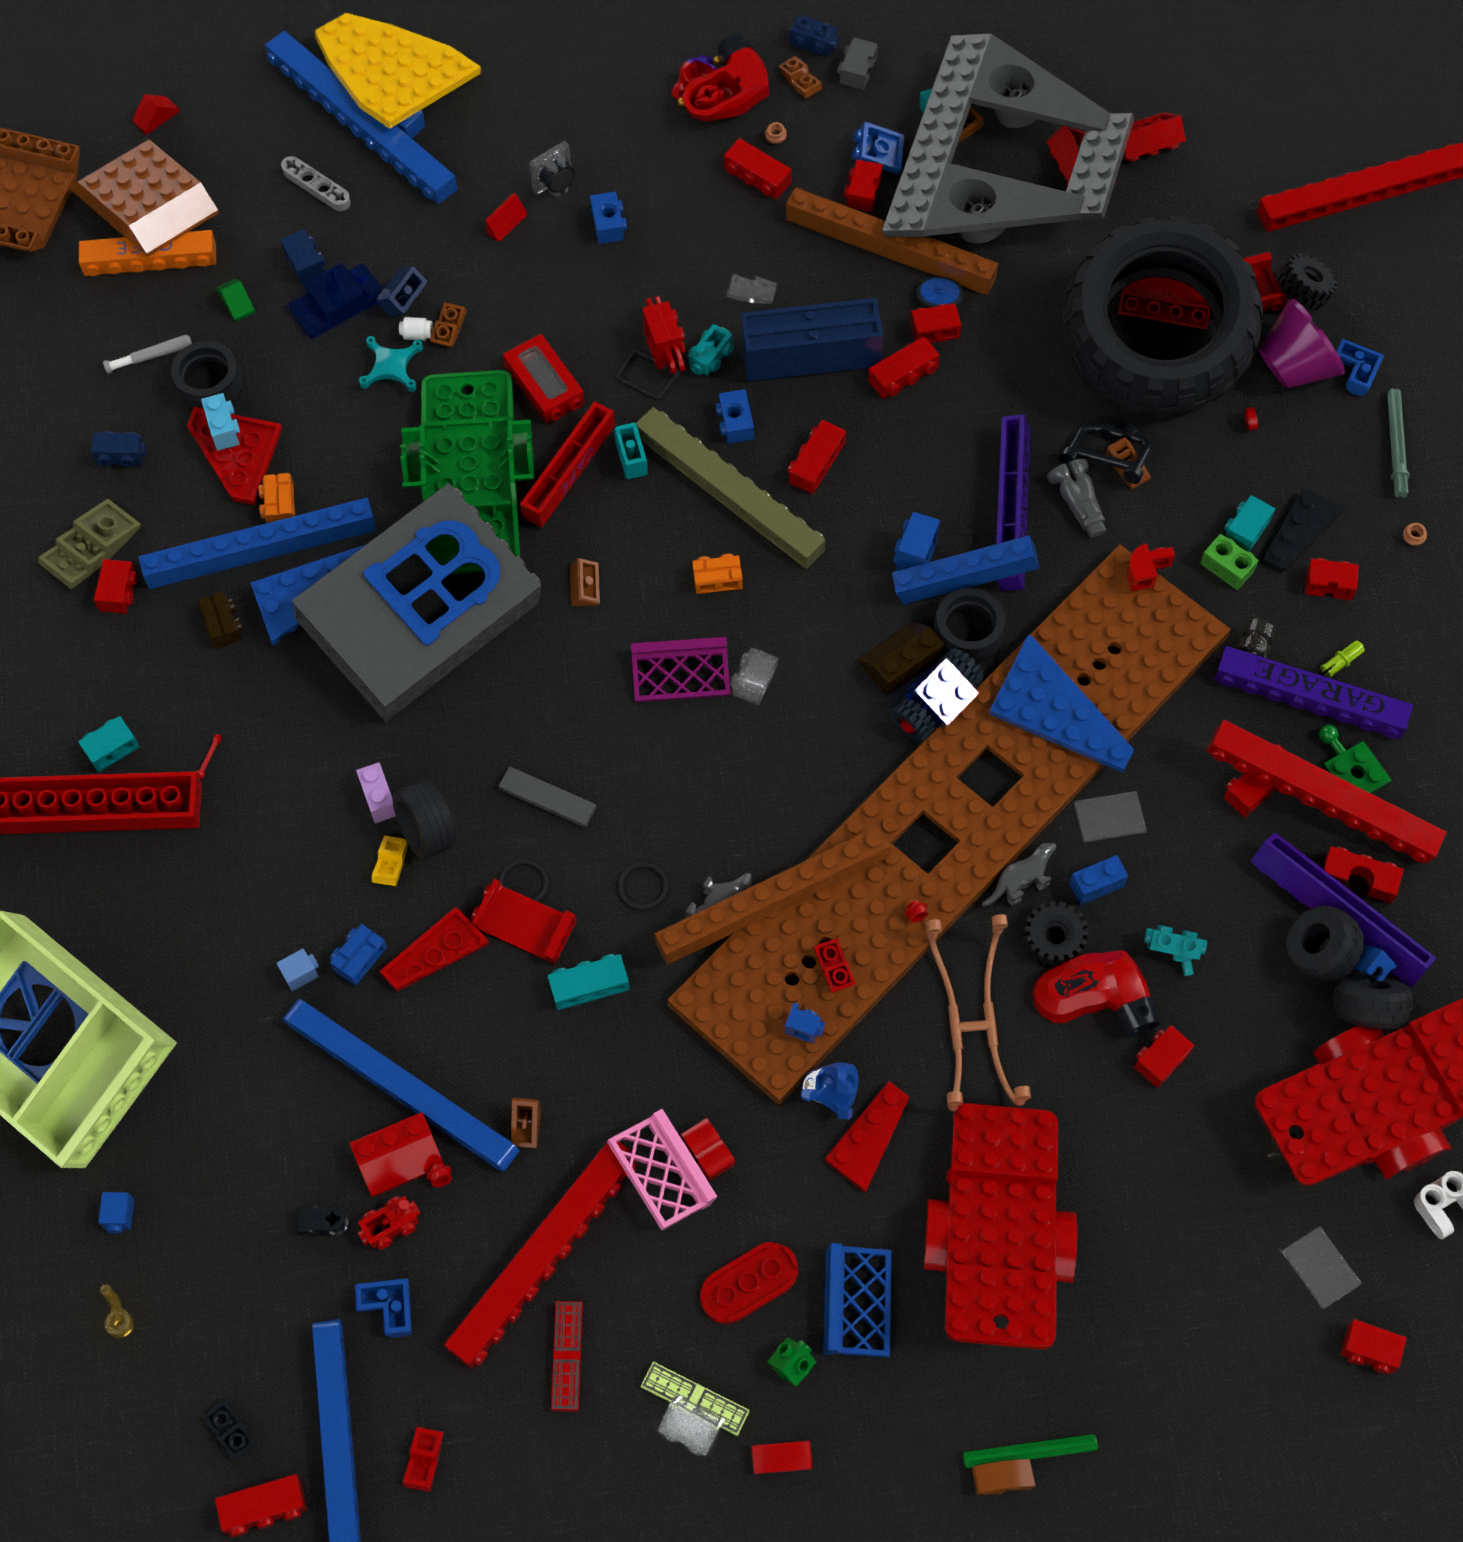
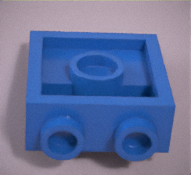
(879, 146)

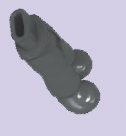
(1079, 495)

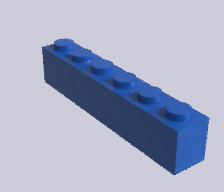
(966, 570)

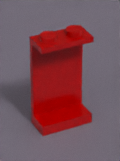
(523, 922)

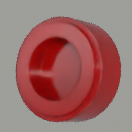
(1251, 418)

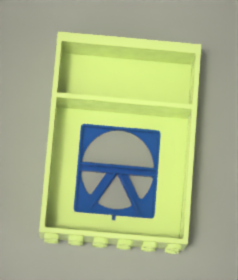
(99, 1073)

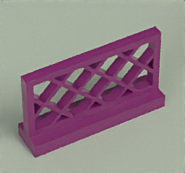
(680, 649)

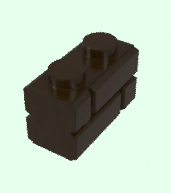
(219, 620)

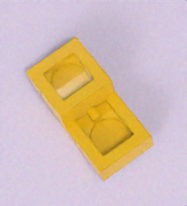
(390, 861)

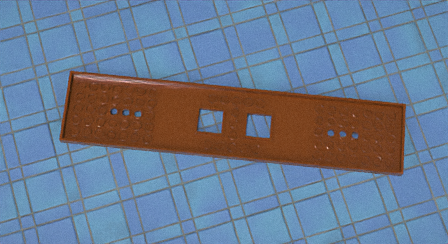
(741, 990)

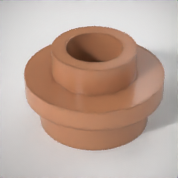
(775, 128)
(1417, 529)

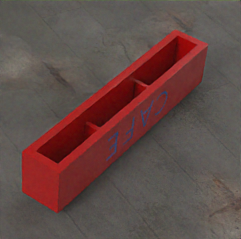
(567, 464)

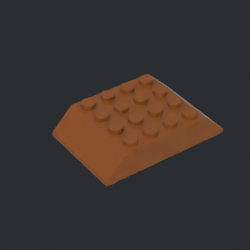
(147, 197)

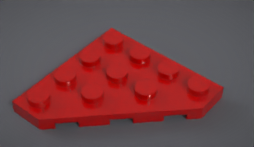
(243, 465)

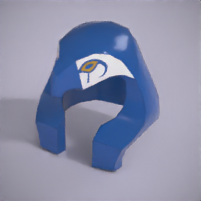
(832, 1086)

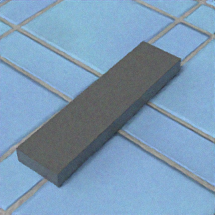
(547, 797)

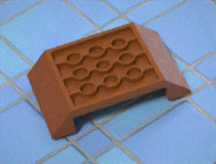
(33, 187)

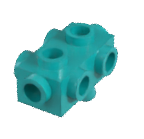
(704, 356)
(1182, 946)

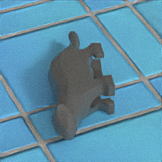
(1022, 875)
(720, 892)

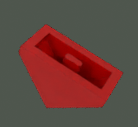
(153, 112)

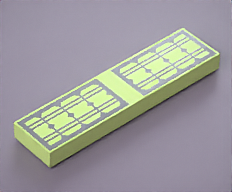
(668, 1384)

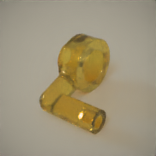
(117, 1316)

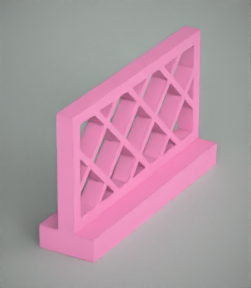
(682, 1163)

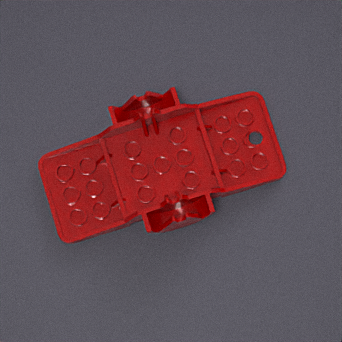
(1371, 1099)
(1002, 1228)

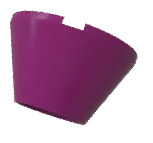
(1298, 349)

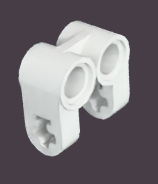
(1433, 1214)

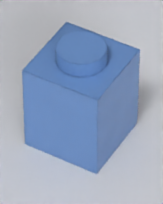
(298, 969)

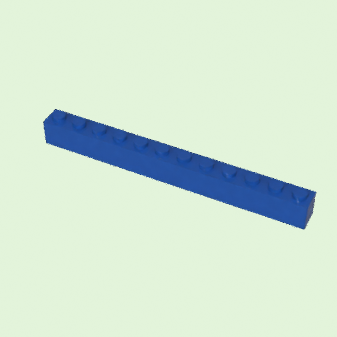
(391, 144)

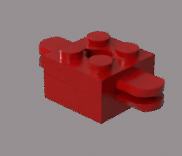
(663, 334)

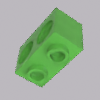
(1226, 565)

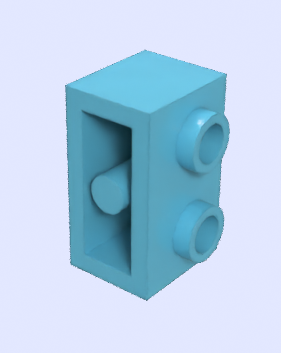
(219, 419)

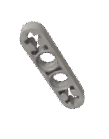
(318, 181)

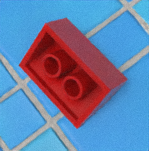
(1153, 134)
(1065, 147)
(396, 1154)

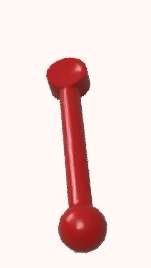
(216, 740)

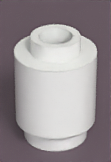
(416, 328)

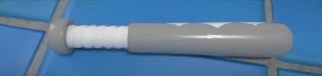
(155, 351)

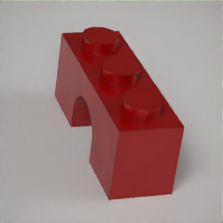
(1381, 877)

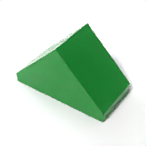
(235, 299)

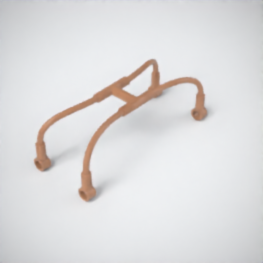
(955, 1098)

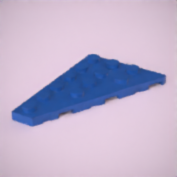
(1050, 705)

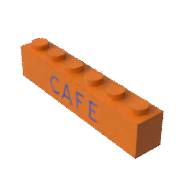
(121, 256)

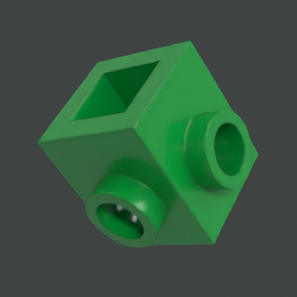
(792, 1361)

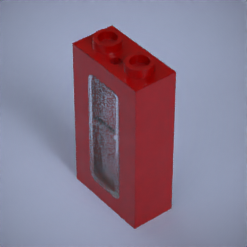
(544, 379)

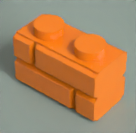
(277, 496)
(717, 574)

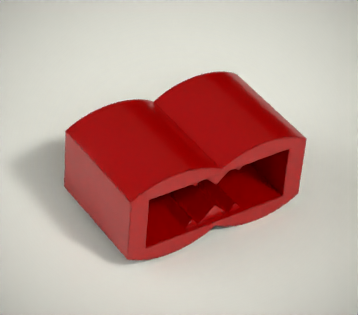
(708, 1149)

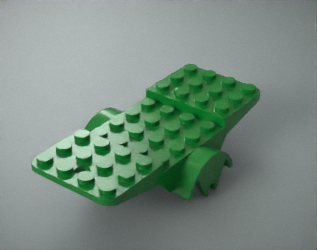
(473, 448)

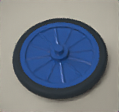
(939, 291)

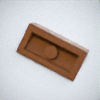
(584, 583)

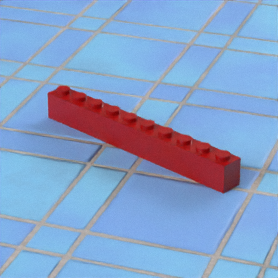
(1361, 187)
(1326, 792)
(538, 1257)

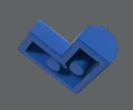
(1364, 366)
(393, 1298)

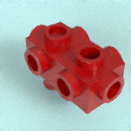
(395, 1219)

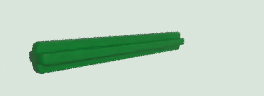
(1032, 1450)

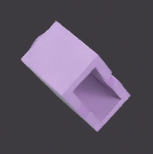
(376, 792)

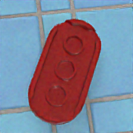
(749, 1282)

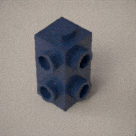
(814, 36)
(118, 448)

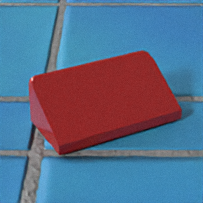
(505, 218)

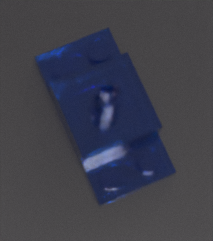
(334, 298)

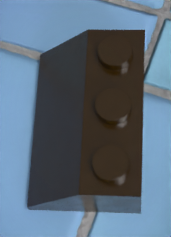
(903, 656)

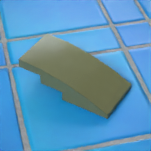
(93, 538)

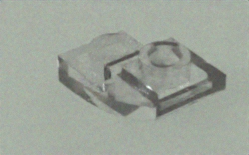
(751, 291)

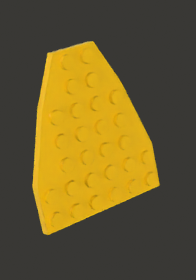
(390, 68)

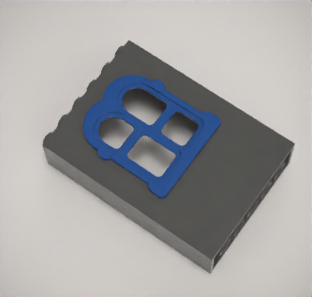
(378, 634)

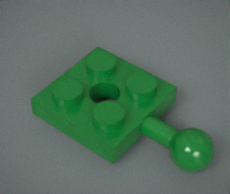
(1356, 757)

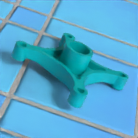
(391, 364)

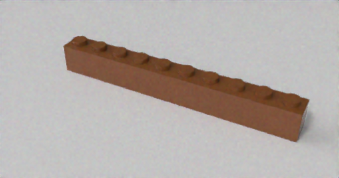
(866, 232)
(772, 895)

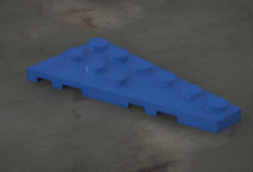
(277, 592)

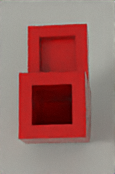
(1143, 566)

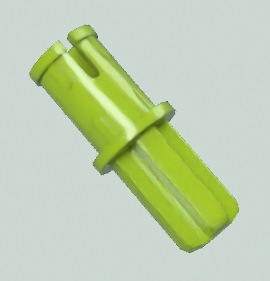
(1342, 658)

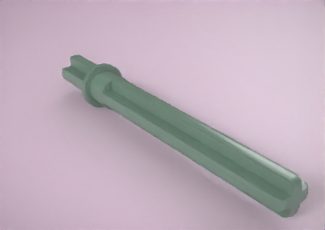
(1400, 474)

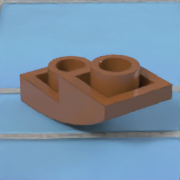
(800, 79)
(449, 325)
(1003, 1476)

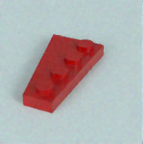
(438, 947)
(865, 1142)

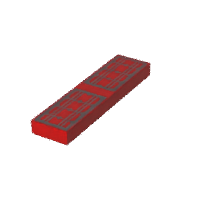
(567, 1356)

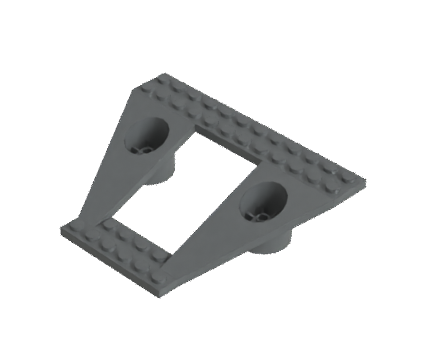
(978, 204)

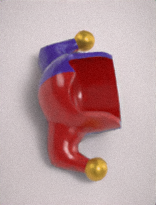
(691, 70)

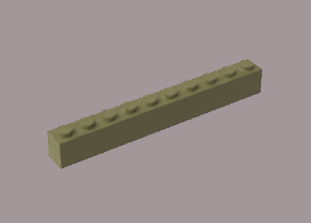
(731, 488)

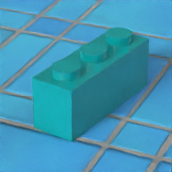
(588, 981)

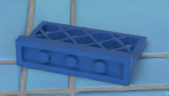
(835, 1304)

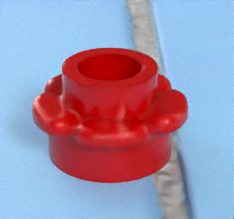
(916, 911)
(439, 1175)

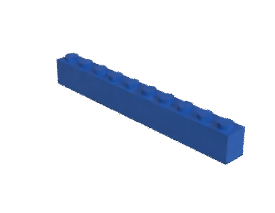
(257, 543)

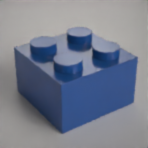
(917, 541)

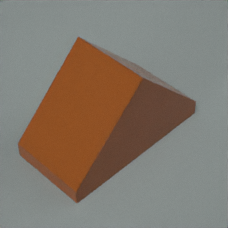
(525, 1122)

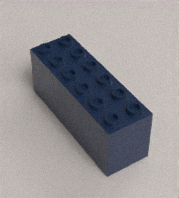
(811, 339)

